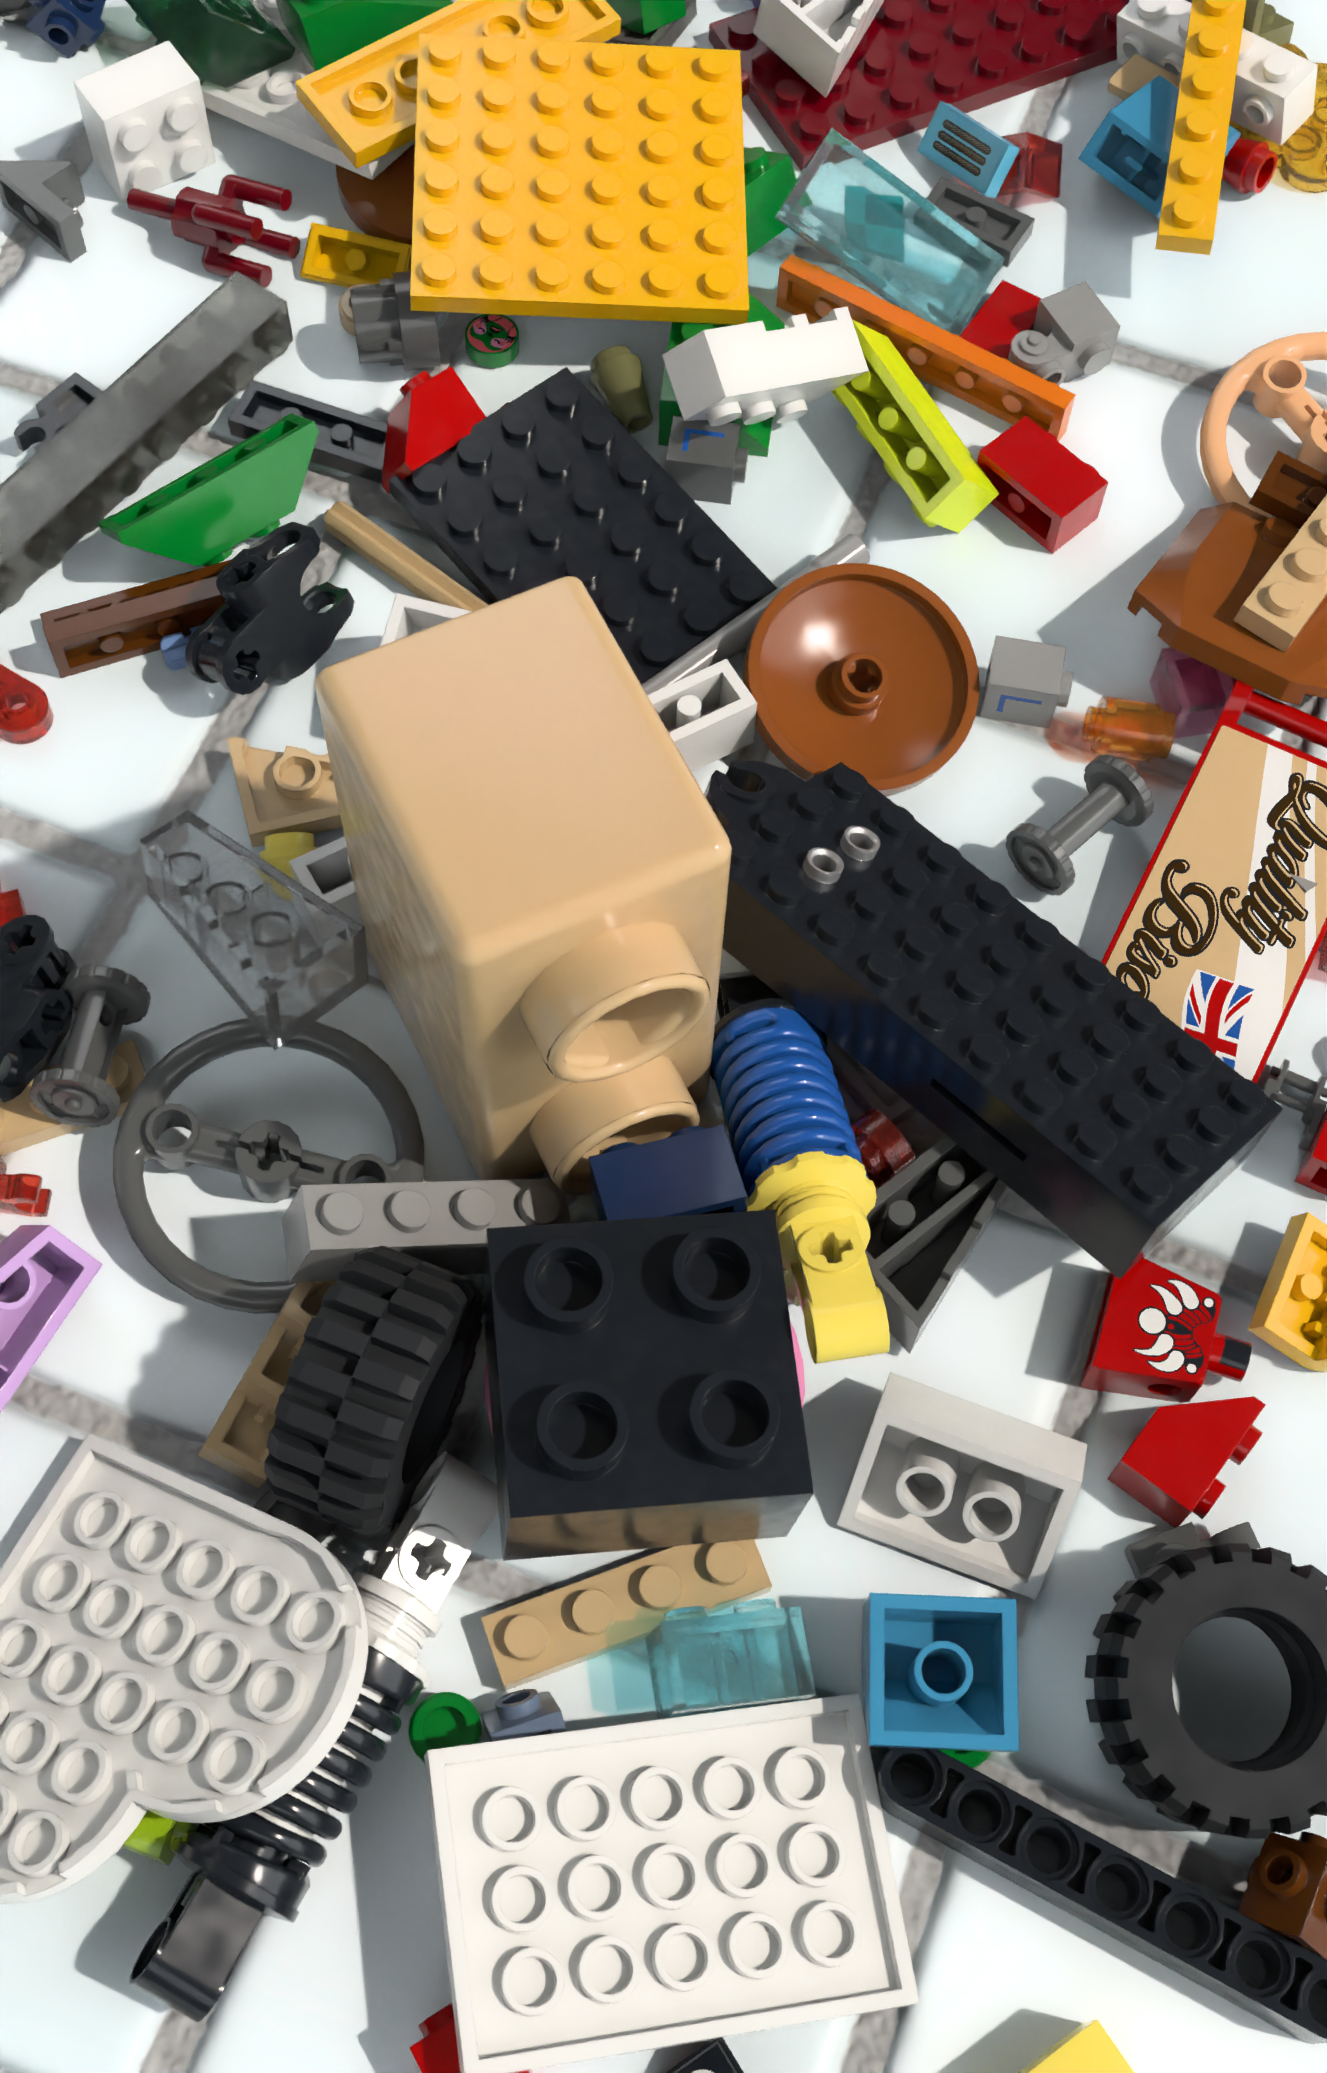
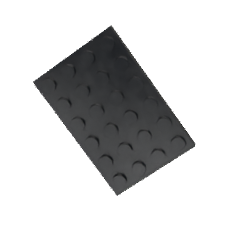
(570, 492)

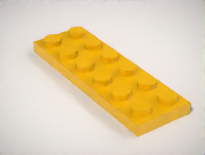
(372, 94)

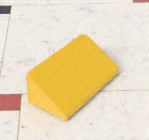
(351, 257)

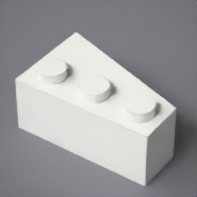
(815, 34)

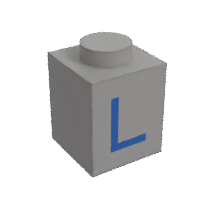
(1025, 682)

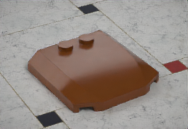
(1204, 584)

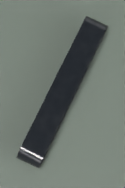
(1150, 1891)

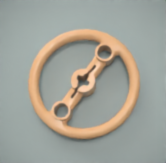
(1278, 392)

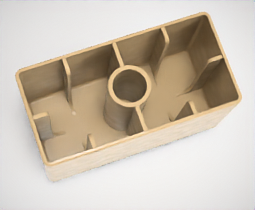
(532, 879)

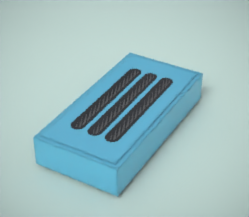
(968, 149)

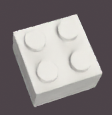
(145, 120)

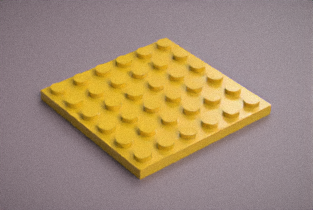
(579, 181)

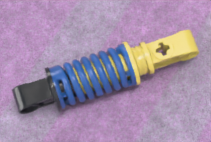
(800, 1161)

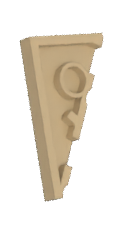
(284, 790)

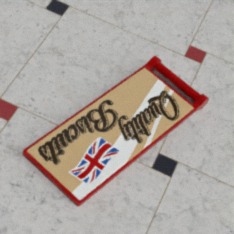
(1217, 917)

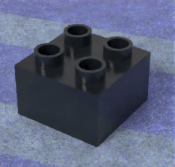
(642, 1384)

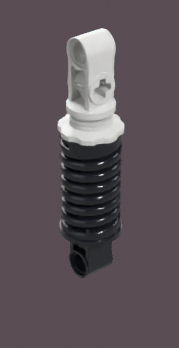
(244, 1862)

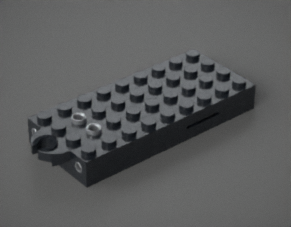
(978, 1010)

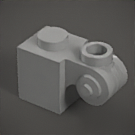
(1068, 338)

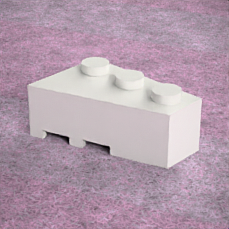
(762, 372)

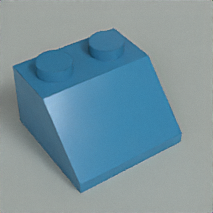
(940, 1672)

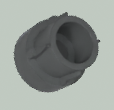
(389, 329)

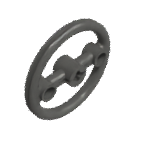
(240, 1153)

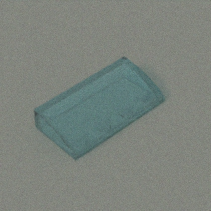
(888, 235)

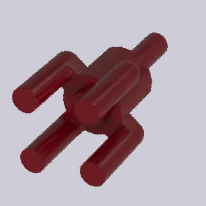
(222, 224)

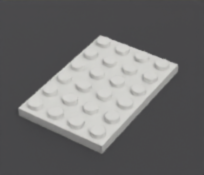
(664, 1883)

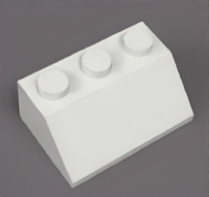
(964, 1485)

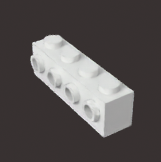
(1271, 84)

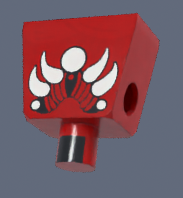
(1159, 1337)

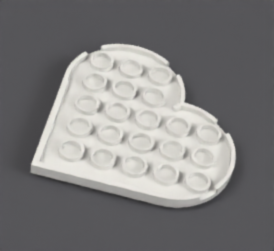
(159, 1664)

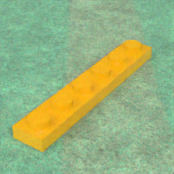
(1201, 127)

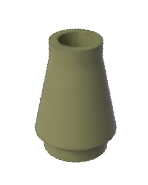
(621, 384)

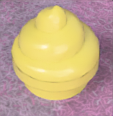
(284, 847)

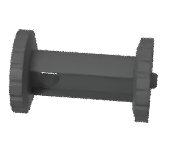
(1114, 794)
(78, 1088)

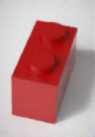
(1042, 484)

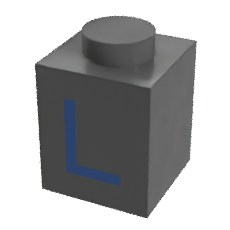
(706, 459)

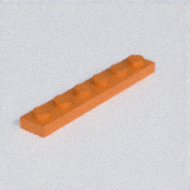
(929, 350)

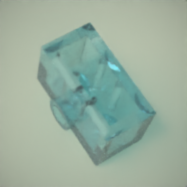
(729, 1659)

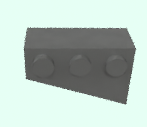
(926, 1231)

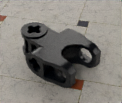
(264, 617)
(32, 1000)

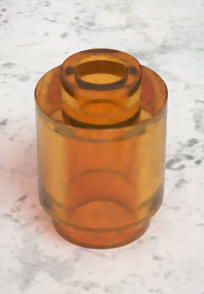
(1129, 729)

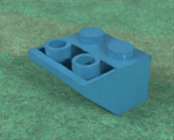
(1136, 141)

